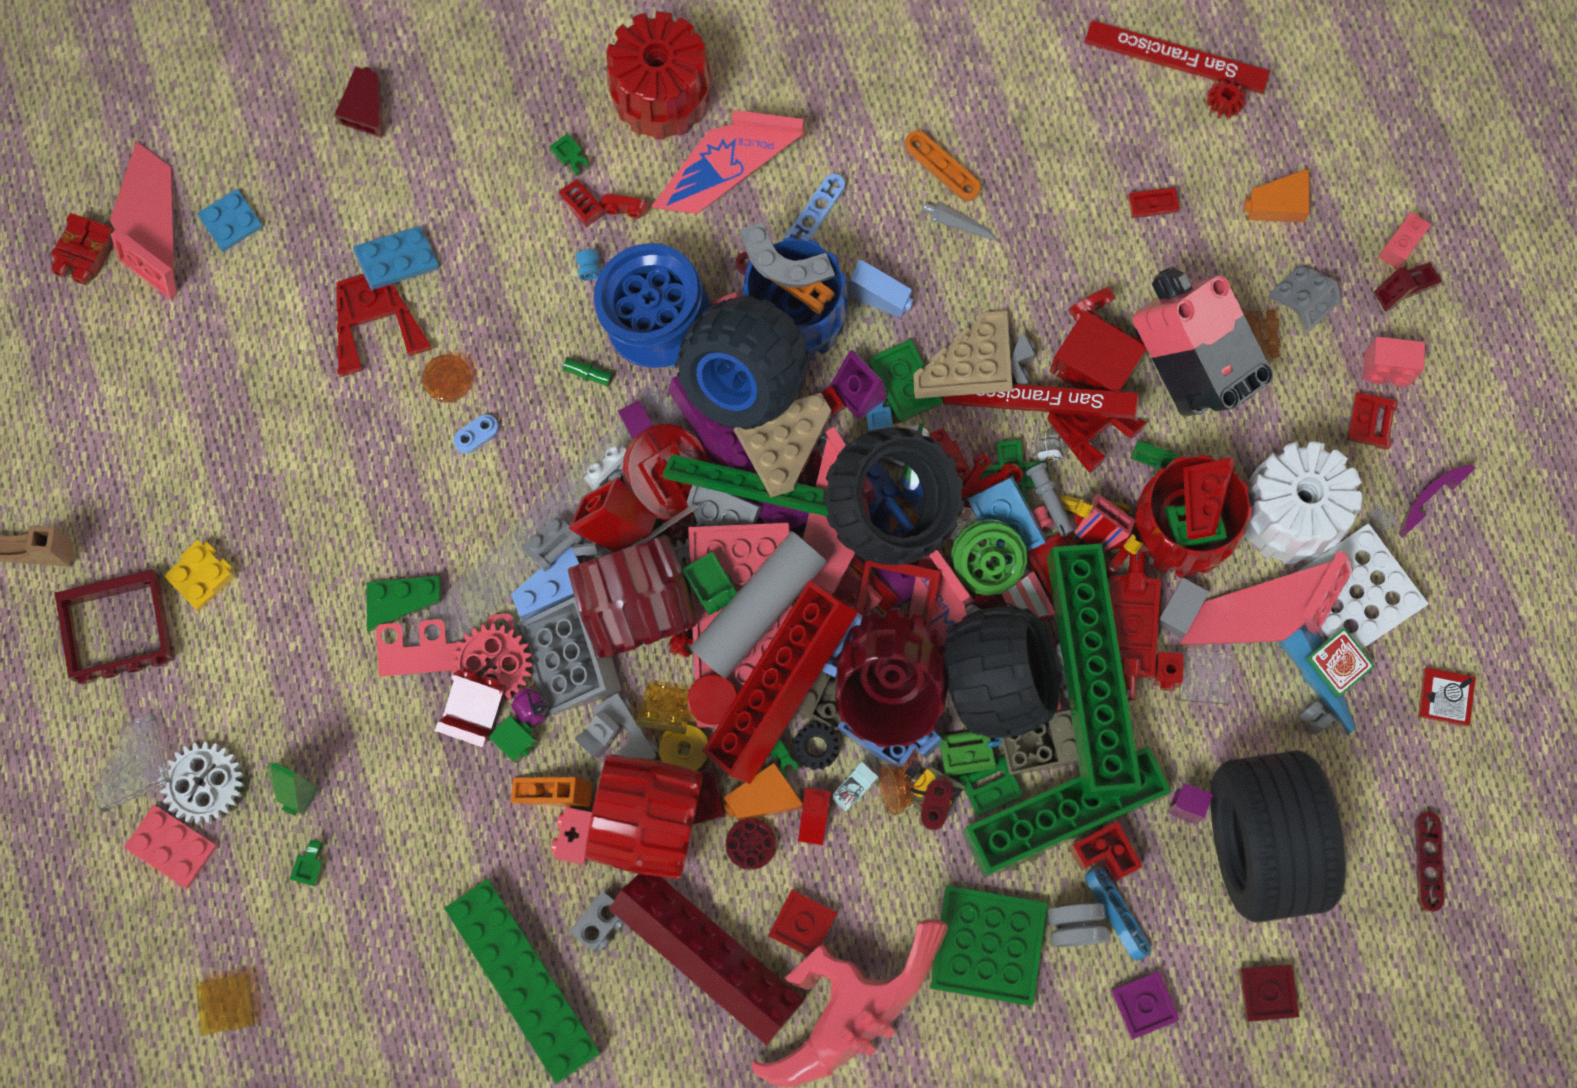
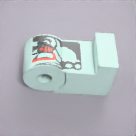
(854, 787)

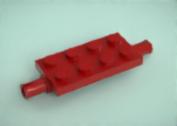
(1136, 617)

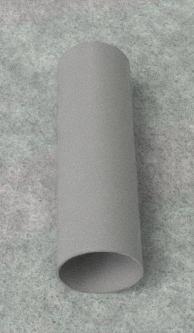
(758, 605)

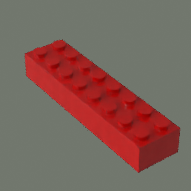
(779, 682)

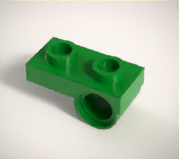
(1152, 456)

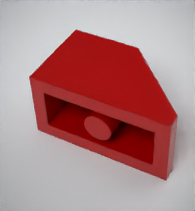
(814, 816)

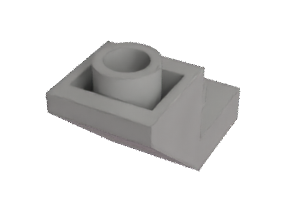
(1022, 355)

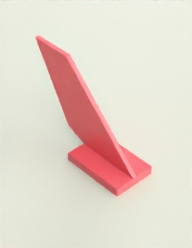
(145, 221)
(818, 531)
(1272, 608)

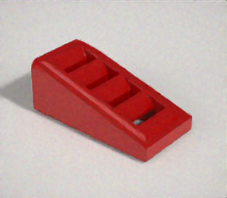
(592, 215)

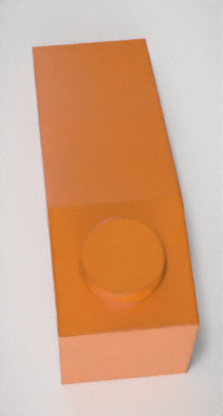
(552, 791)

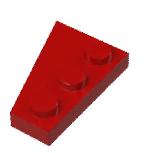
(1204, 496)

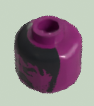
(530, 706)

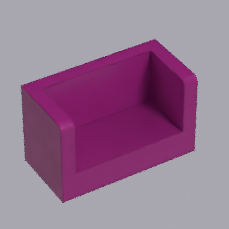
(1190, 803)

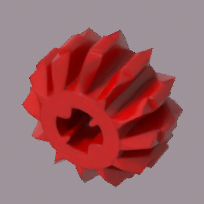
(1225, 99)

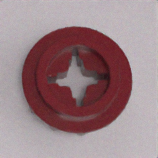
(677, 531)

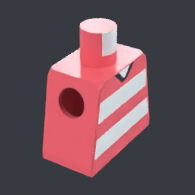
(1029, 594)

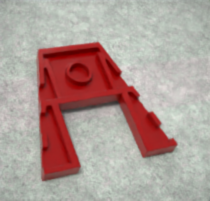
(361, 305)

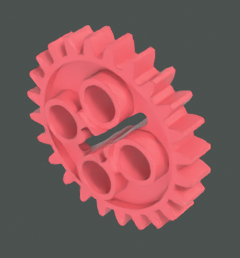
(477, 647)

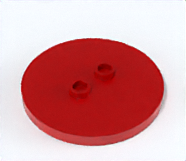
(646, 462)

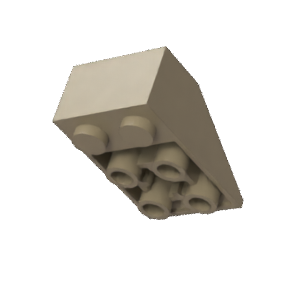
(821, 703)
(1042, 748)

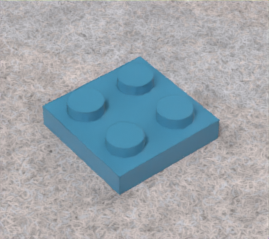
(230, 220)

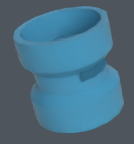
(588, 264)

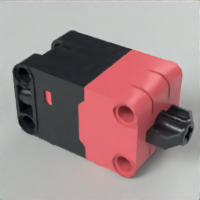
(1201, 343)

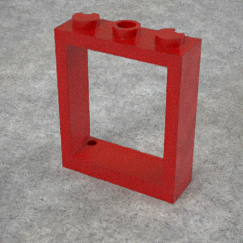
(907, 569)

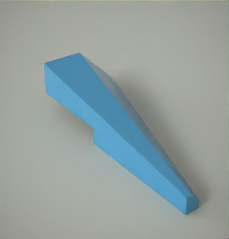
(1298, 647)

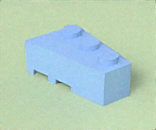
(546, 588)

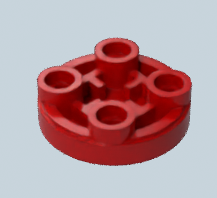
(1092, 302)
(711, 698)

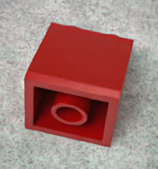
(612, 517)

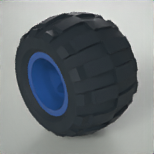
(743, 362)

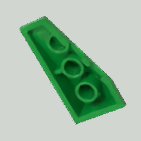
(291, 789)

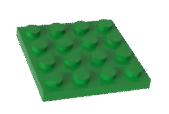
(989, 946)

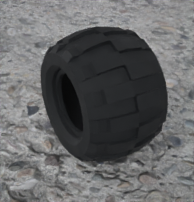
(1001, 672)

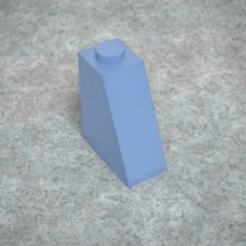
(879, 290)

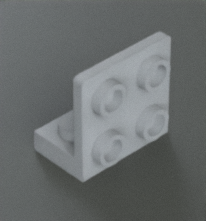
(1308, 294)

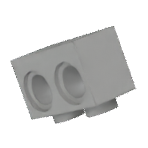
(594, 918)

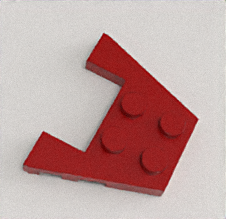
(1081, 429)

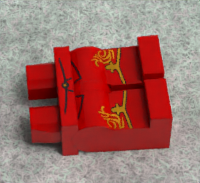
(81, 248)

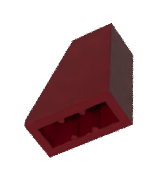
(362, 103)

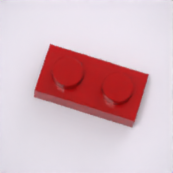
(1153, 202)

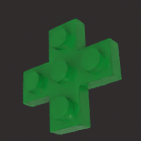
(1011, 452)

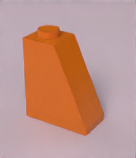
(1280, 200)
(763, 797)

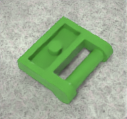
(966, 758)

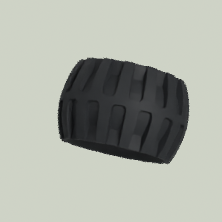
(940, 495)

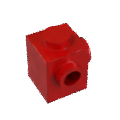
(1168, 670)

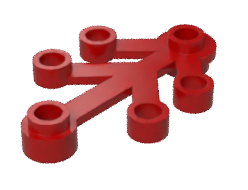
(973, 485)

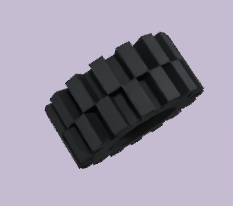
(812, 731)

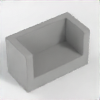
(1182, 608)

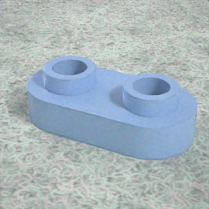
(477, 435)

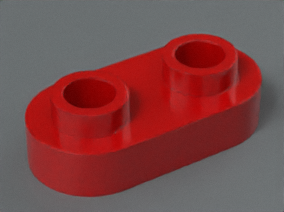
(617, 204)

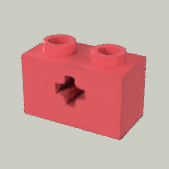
(1404, 240)
(562, 846)

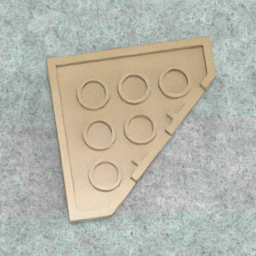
(972, 363)
(785, 444)

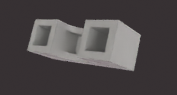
(618, 711)

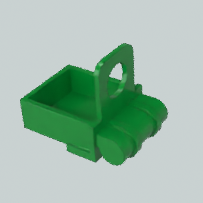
(710, 582)

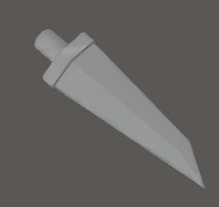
(952, 218)

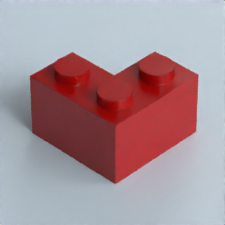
(1111, 846)

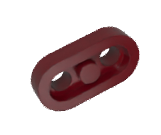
(935, 804)

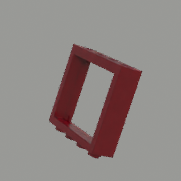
(103, 589)

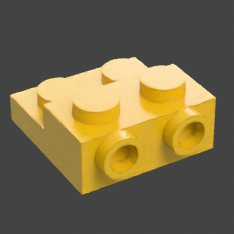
(199, 574)

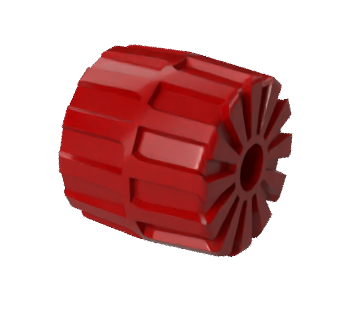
(658, 75)
(1155, 533)
(643, 816)

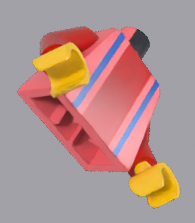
(1104, 525)

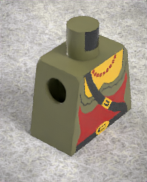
(920, 782)

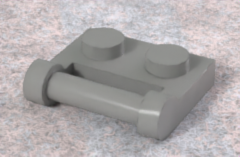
(550, 543)

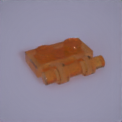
(1271, 323)

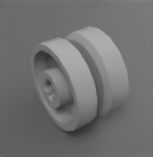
(1077, 922)

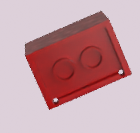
(1097, 355)

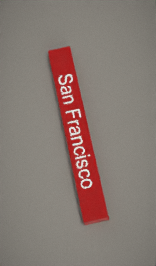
(1176, 56)
(1054, 401)

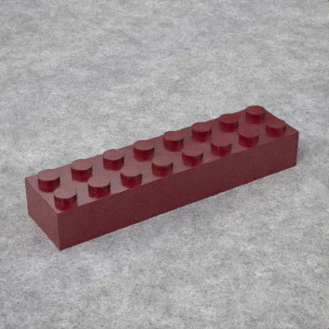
(707, 955)

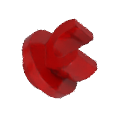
(678, 642)

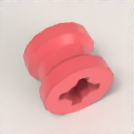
(1042, 517)

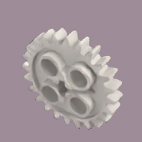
(220, 795)

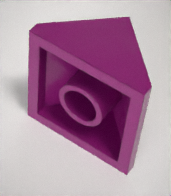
(858, 385)

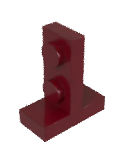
(1405, 284)

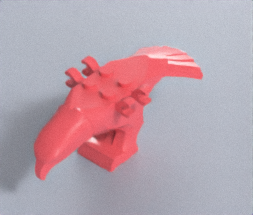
(856, 1009)

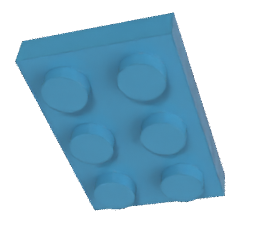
(395, 257)
(1006, 504)

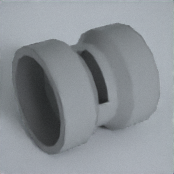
(1312, 713)

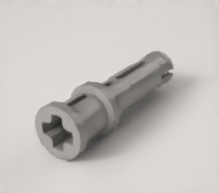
(1046, 489)

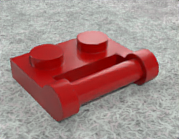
(1364, 418)

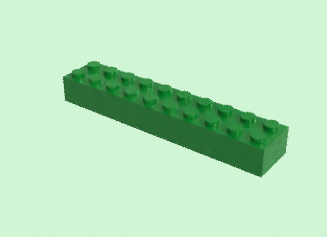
(1093, 672)

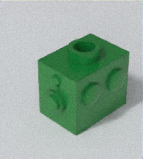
(514, 738)

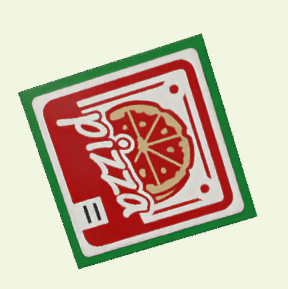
(1340, 662)

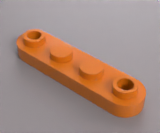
(942, 165)

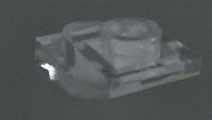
(1379, 520)

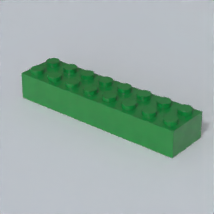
(1056, 818)
(523, 981)

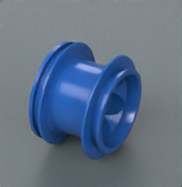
(647, 281)

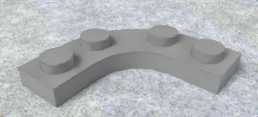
(779, 269)

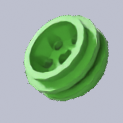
(998, 575)

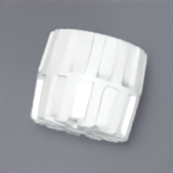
(1286, 525)

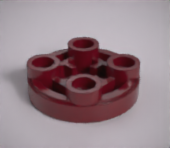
(750, 844)

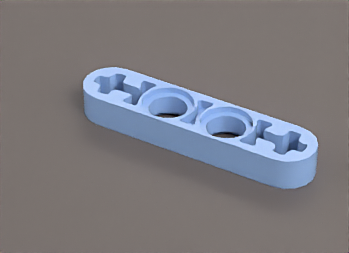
(813, 212)

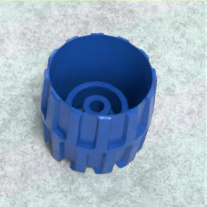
(818, 329)

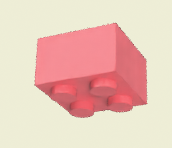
(1393, 361)

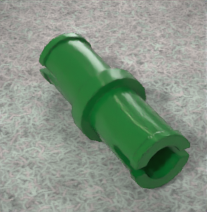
(587, 371)

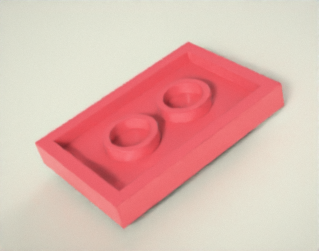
(170, 846)

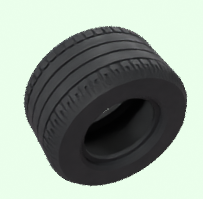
(1278, 836)

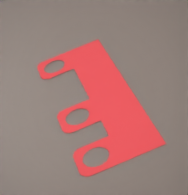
(431, 654)

